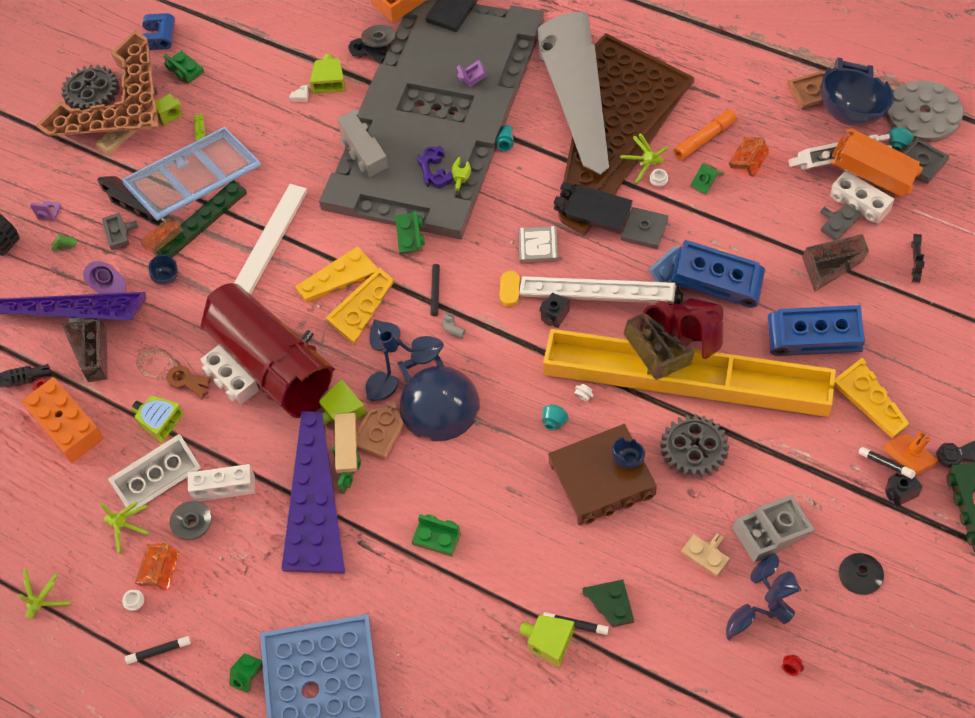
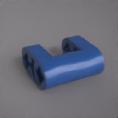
(165, 29)

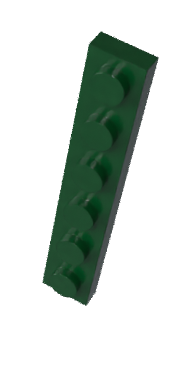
(204, 218)

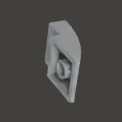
(772, 528)

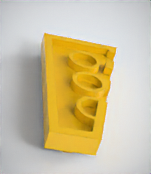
(865, 392)

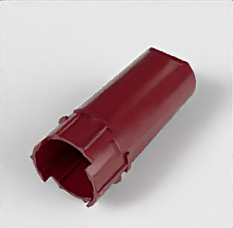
(267, 349)

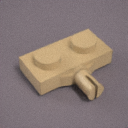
(706, 554)

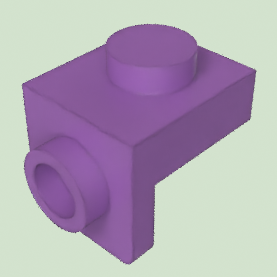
(472, 74)

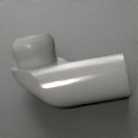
(450, 326)

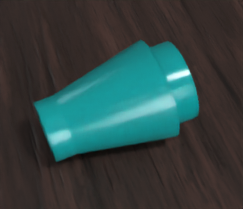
(505, 139)

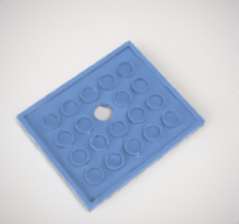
(328, 653)

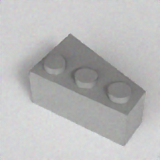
(361, 145)

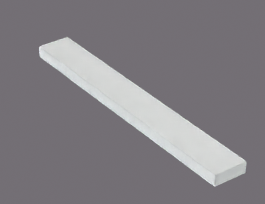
(271, 237)
(598, 289)

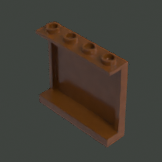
(595, 481)

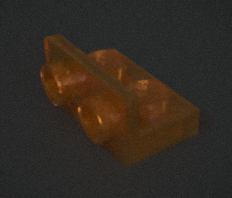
(750, 155)
(161, 235)
(157, 565)

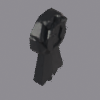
(359, 49)
(950, 454)

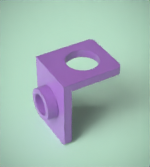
(44, 212)

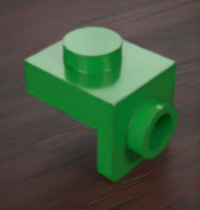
(244, 671)

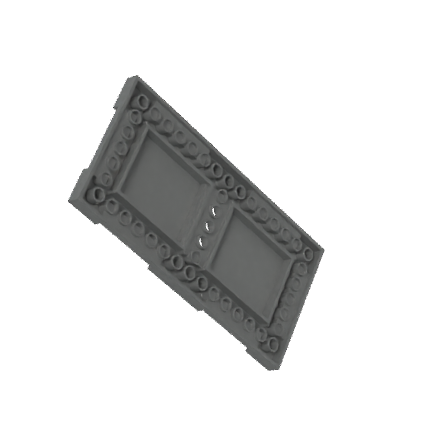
(424, 72)

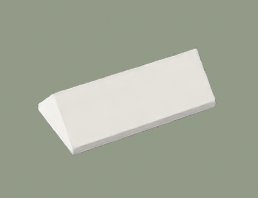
(154, 472)

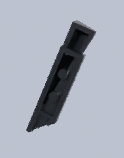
(125, 199)

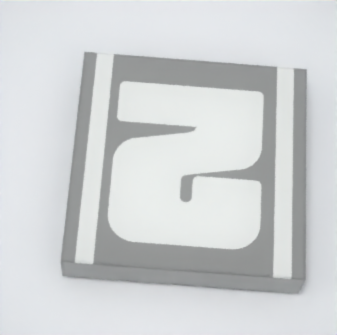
(538, 244)

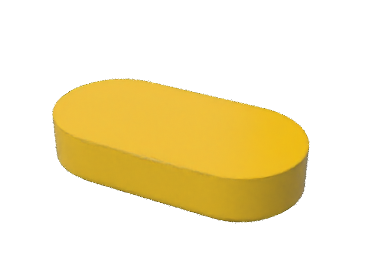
(509, 288)

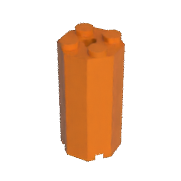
(876, 163)

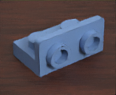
(663, 268)

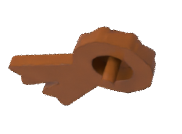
(180, 377)

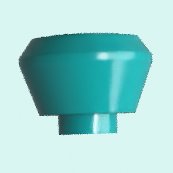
(900, 138)
(554, 417)

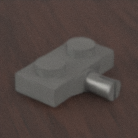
(839, 221)
(117, 230)

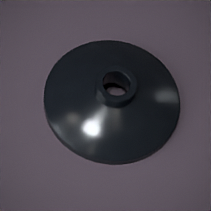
(860, 582)

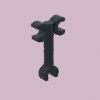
(917, 258)

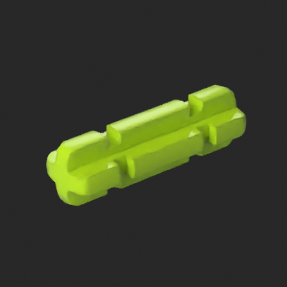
(199, 126)

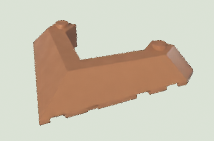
(134, 111)

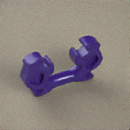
(434, 154)

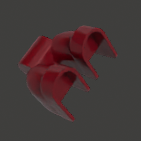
(691, 322)

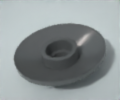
(378, 36)
(187, 513)

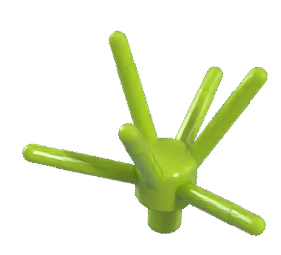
(650, 157)
(118, 520)
(35, 601)

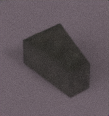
(833, 259)
(89, 346)
(656, 347)

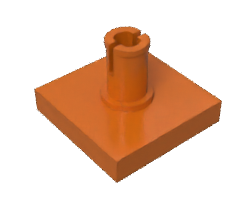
(911, 452)

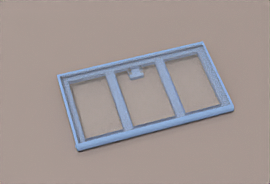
(191, 173)

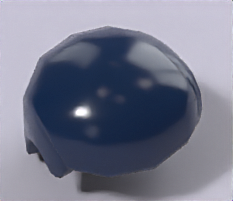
(163, 269)
(628, 453)

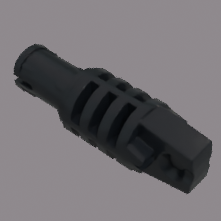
(23, 375)

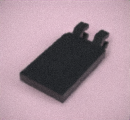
(450, 13)
(593, 207)

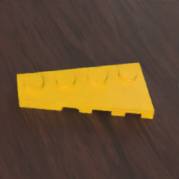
(345, 270)
(358, 308)

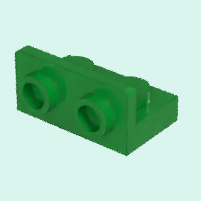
(183, 66)
(409, 233)
(436, 534)

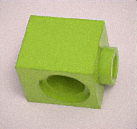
(168, 109)

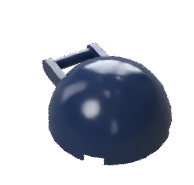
(854, 94)
(437, 401)

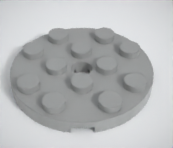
(943, 105)

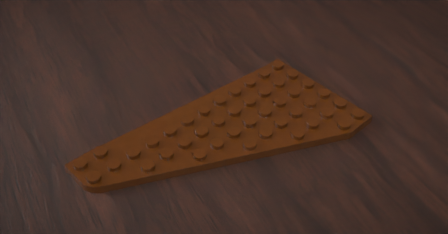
(635, 100)

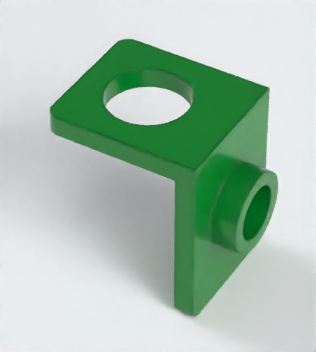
(705, 177)

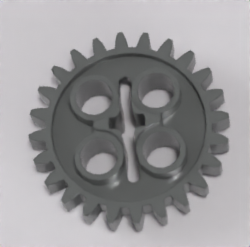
(90, 87)
(694, 446)

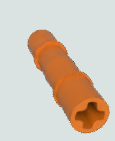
(705, 134)

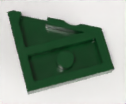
(611, 601)

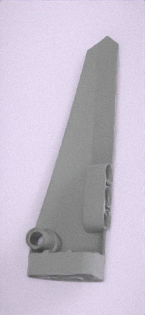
(572, 66)

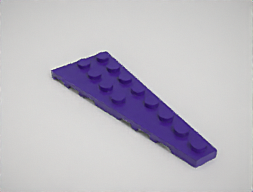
(99, 306)
(312, 522)

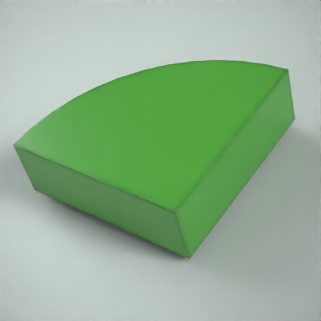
(63, 242)

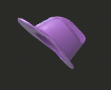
(104, 278)

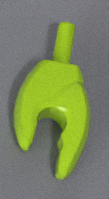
(460, 174)

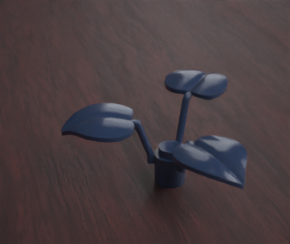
(385, 337)
(782, 587)

